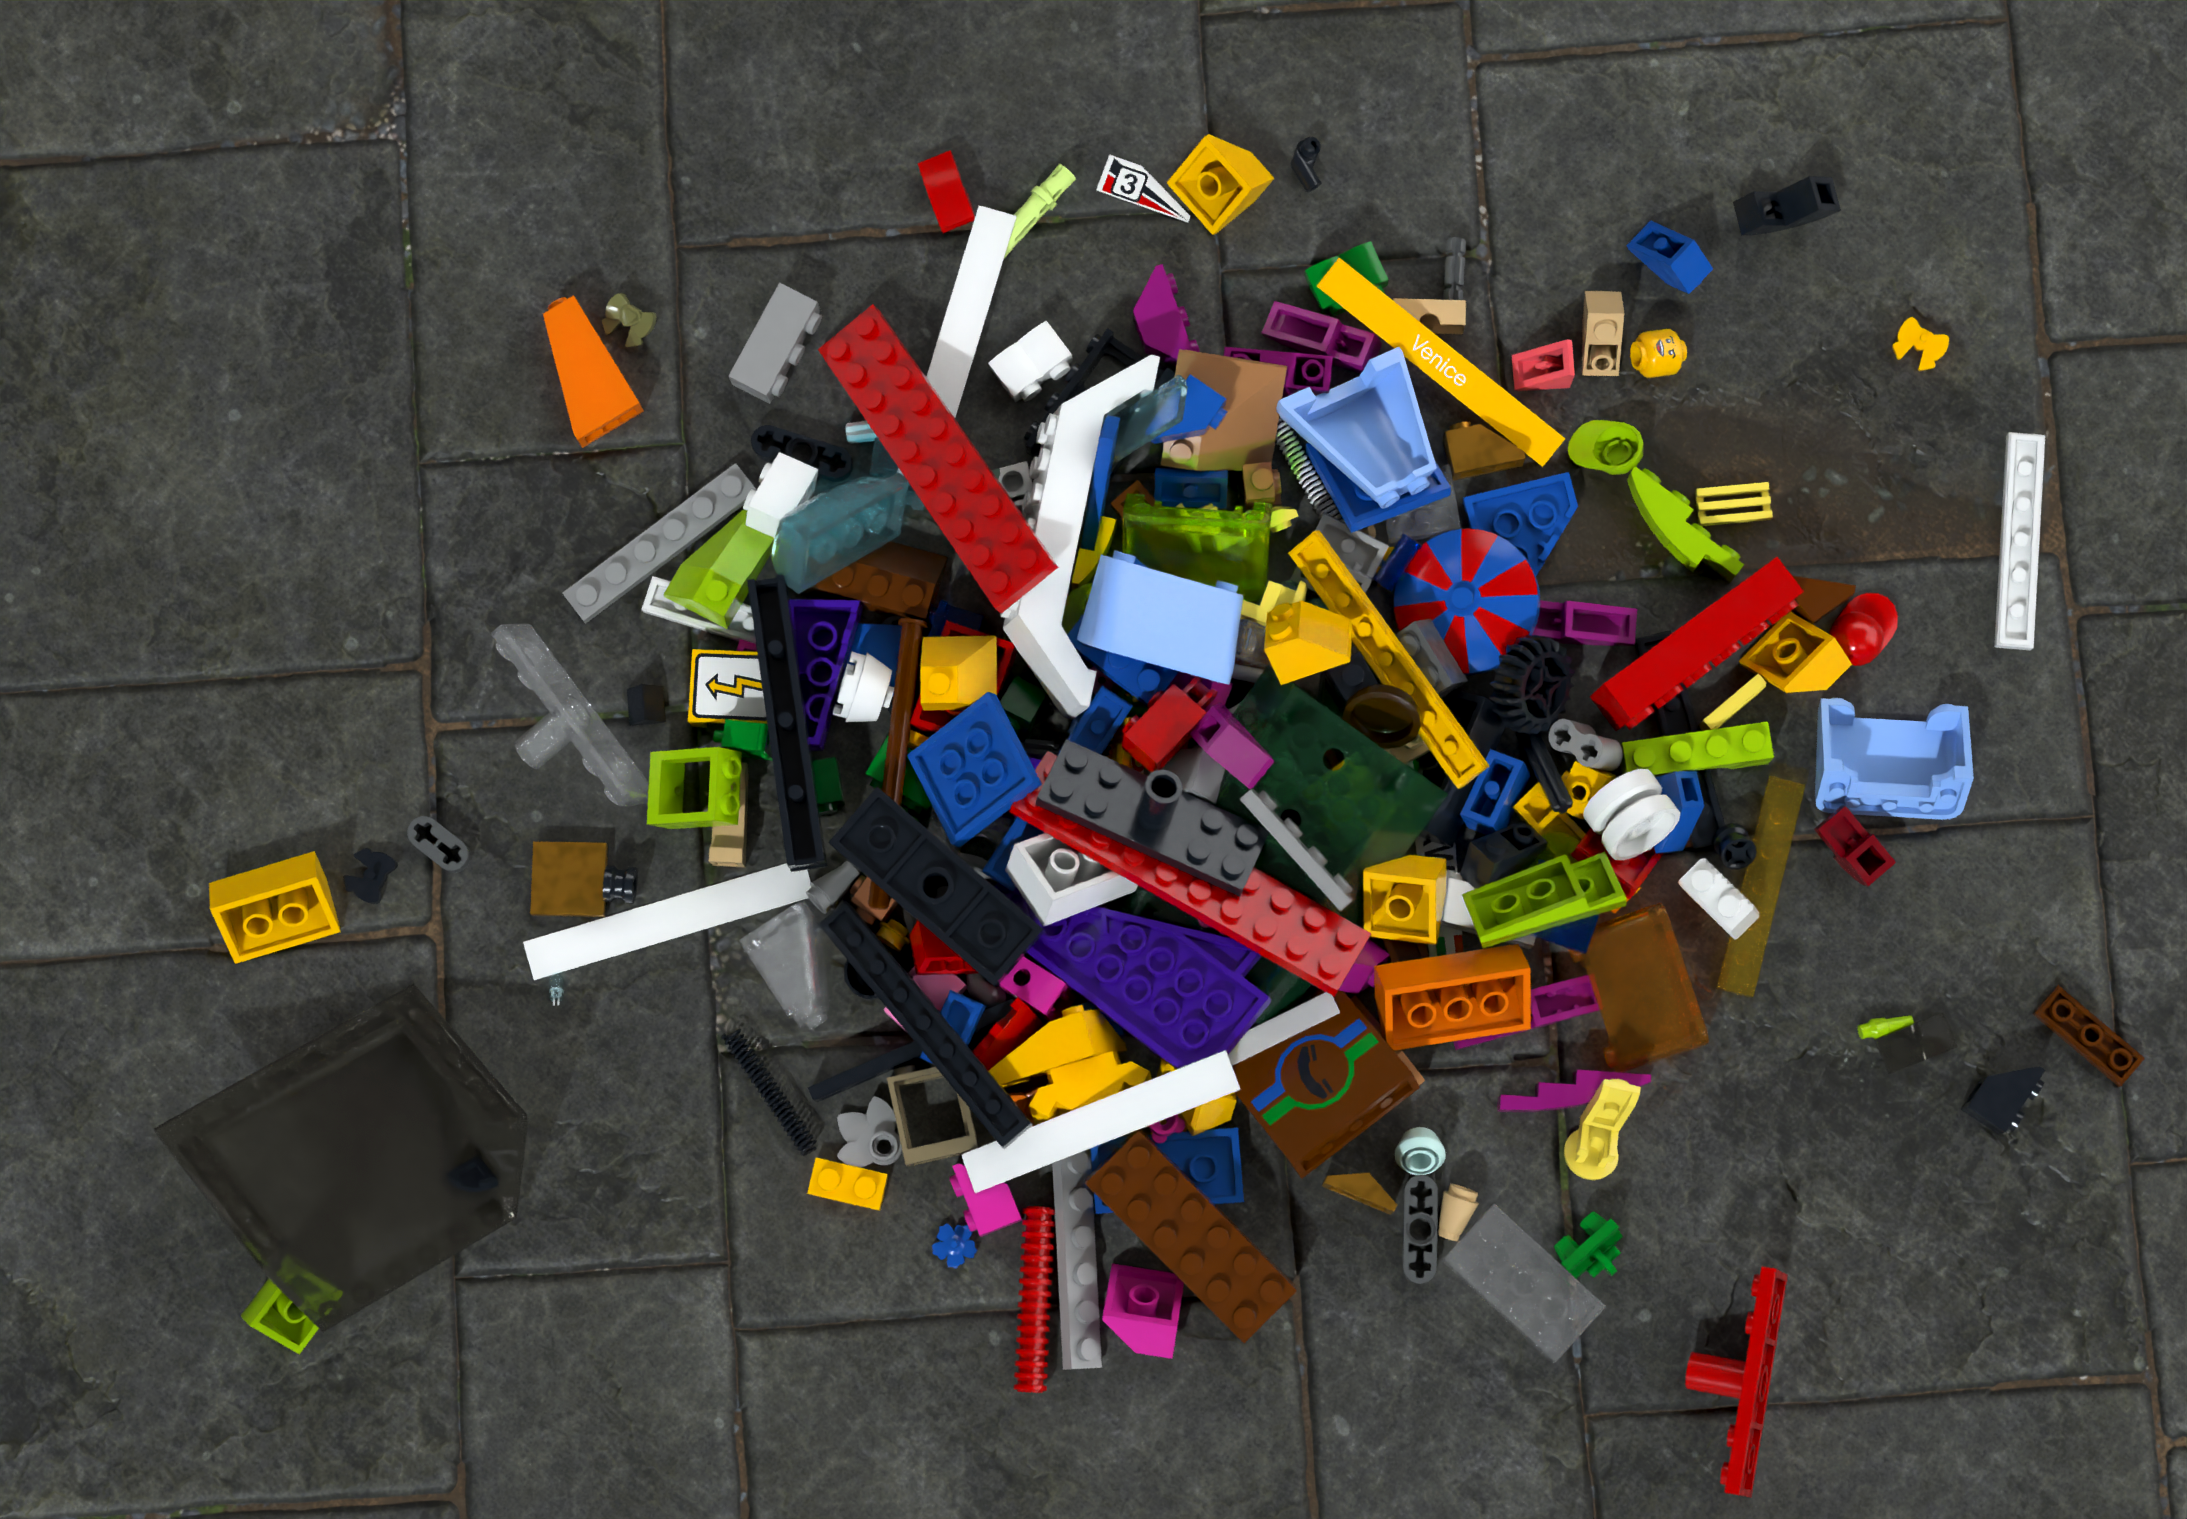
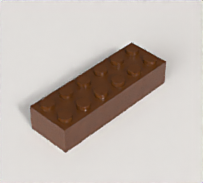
(1191, 1235)

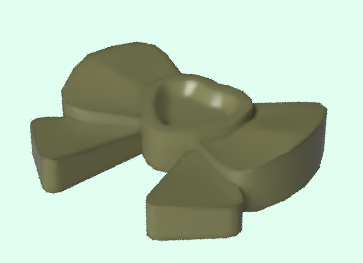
(621, 311)

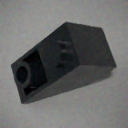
(1502, 854)
(2000, 1097)

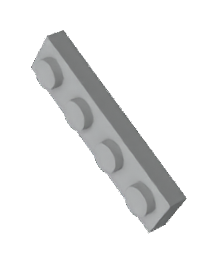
(1288, 835)

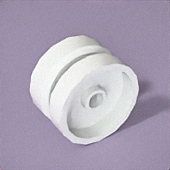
(1631, 814)

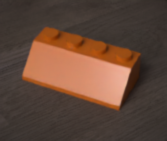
(1453, 997)

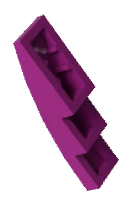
(1549, 1006)
(1562, 1096)

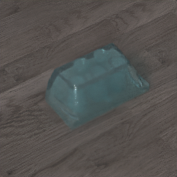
(838, 528)

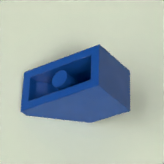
(1671, 256)
(1201, 411)

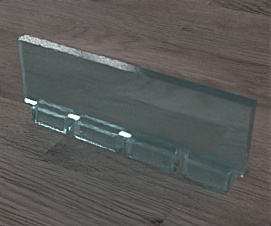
(1150, 417)

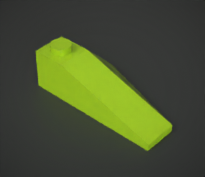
(717, 573)

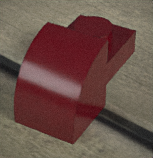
(1853, 847)

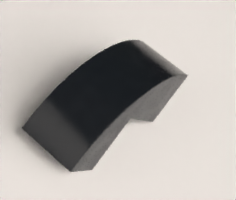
(1788, 208)

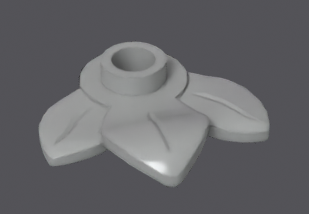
(865, 1132)

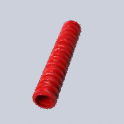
(1034, 1299)

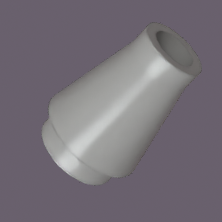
(831, 888)

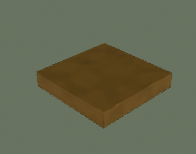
(568, 879)

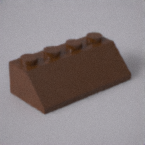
(888, 581)

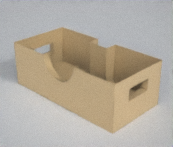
(1437, 315)

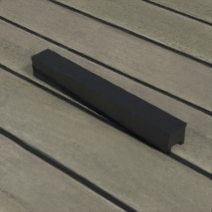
(787, 724)

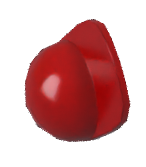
(1865, 627)

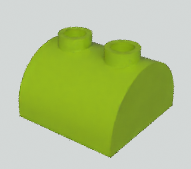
(279, 1318)

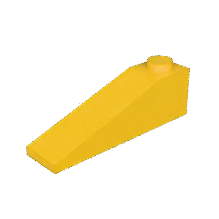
(1058, 1043)

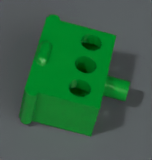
(745, 737)

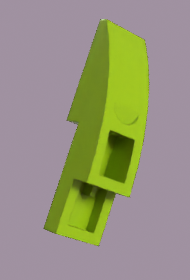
(1667, 517)

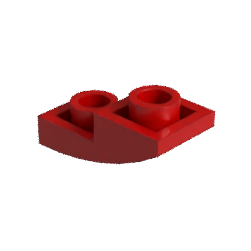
(946, 191)

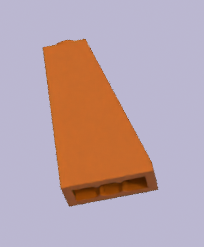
(590, 380)

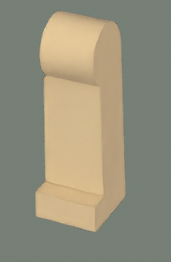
(729, 842)

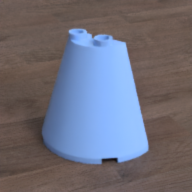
(1368, 429)

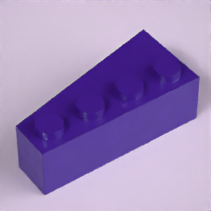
(822, 637)

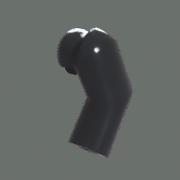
(1303, 163)

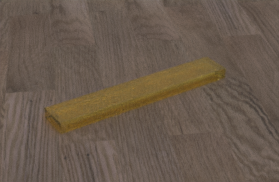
(1762, 884)

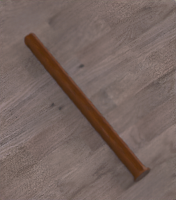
(900, 727)

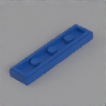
(1100, 481)

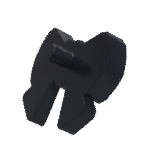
(370, 886)

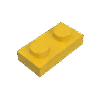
(847, 1184)

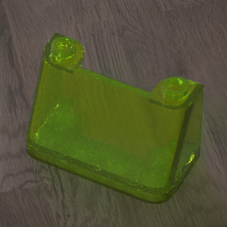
(1201, 542)

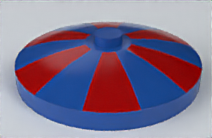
(1474, 593)

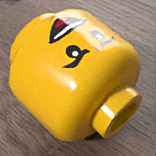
(1658, 353)

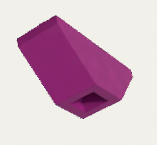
(1159, 319)
(1301, 371)
(1232, 745)

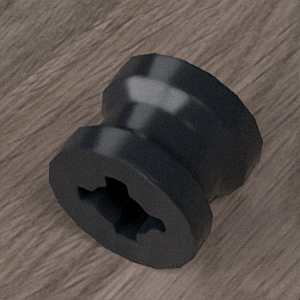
(1733, 856)
(620, 884)

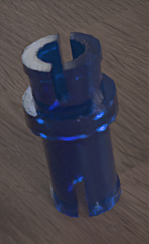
(1396, 563)

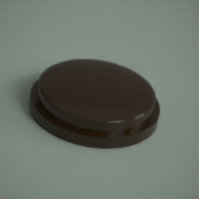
(1384, 715)

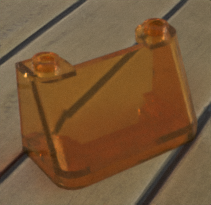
(1642, 990)

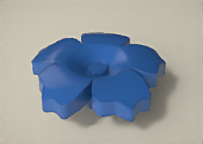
(954, 1245)

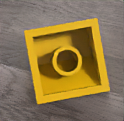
(1305, 640)

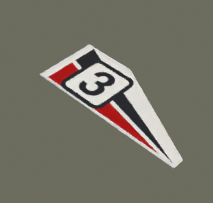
(1136, 185)

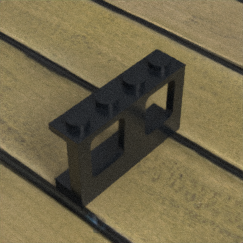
(1077, 376)

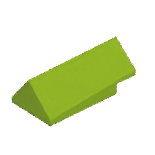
(1543, 898)

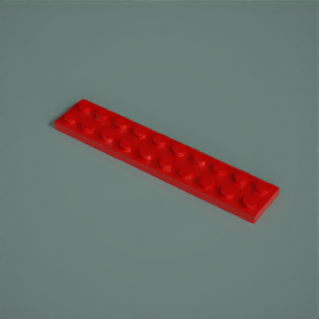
(938, 459)
(1264, 918)

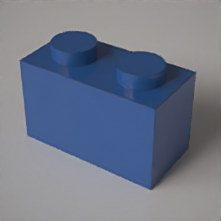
(1495, 793)

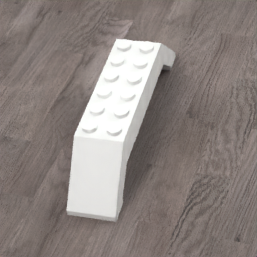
(1056, 516)

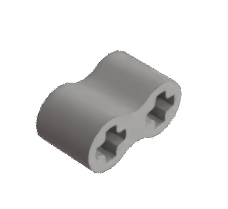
(1587, 747)

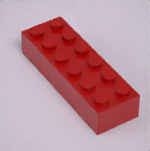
(1704, 639)

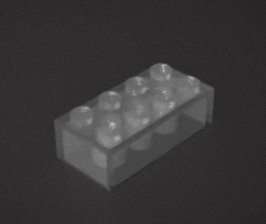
(1523, 1283)

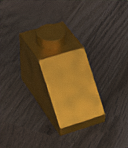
(1478, 451)

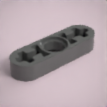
(1429, 1201)

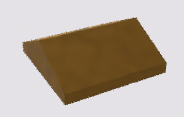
(1361, 1188)

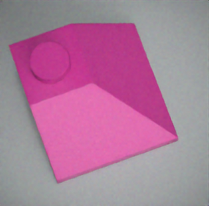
(1144, 1308)

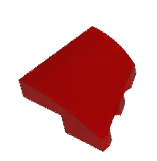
(1008, 1034)

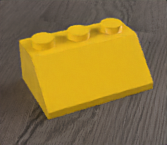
(273, 907)

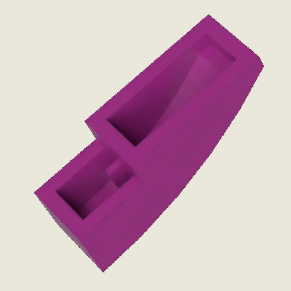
(1321, 335)
(1587, 623)

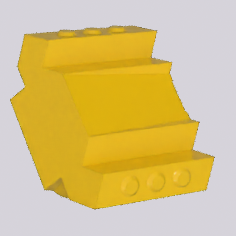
(1084, 1083)

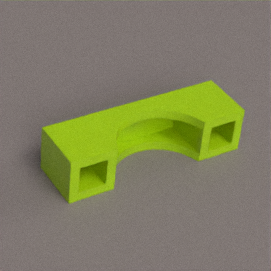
(1700, 750)

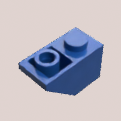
(1686, 794)

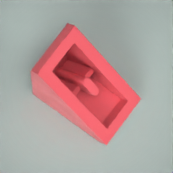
(1544, 367)

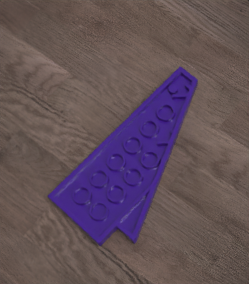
(1155, 979)

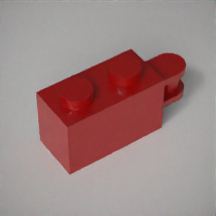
(1166, 724)

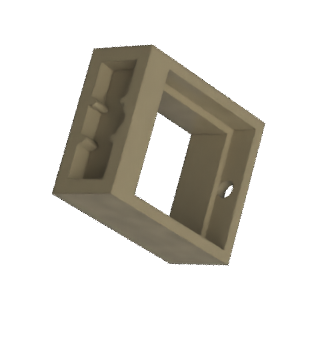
(914, 1156)

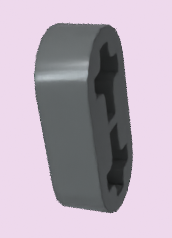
(444, 837)

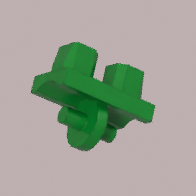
(1595, 1252)

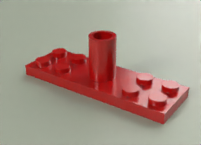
(1745, 1380)

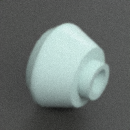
(1420, 1151)

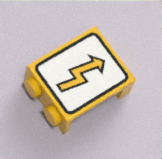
(725, 688)

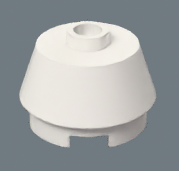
(864, 689)

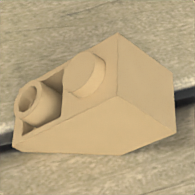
(1602, 333)

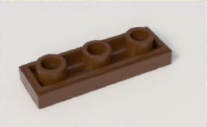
(2071, 1020)

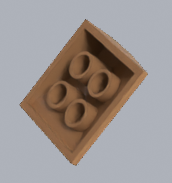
(1251, 421)

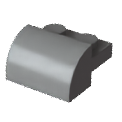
(1356, 550)

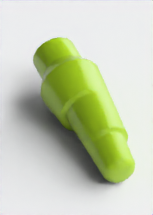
(1881, 1026)

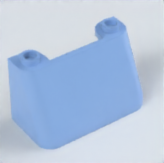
(1162, 618)
(1893, 764)

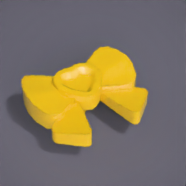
(1911, 335)

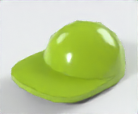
(1606, 446)

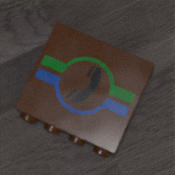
(1323, 1085)

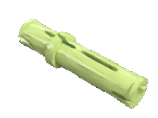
(1041, 200)

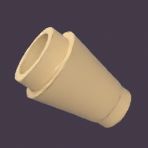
(1456, 1211)

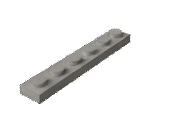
(659, 543)
(1076, 1263)

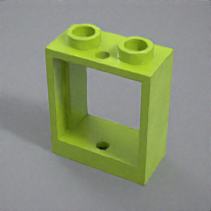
(667, 788)

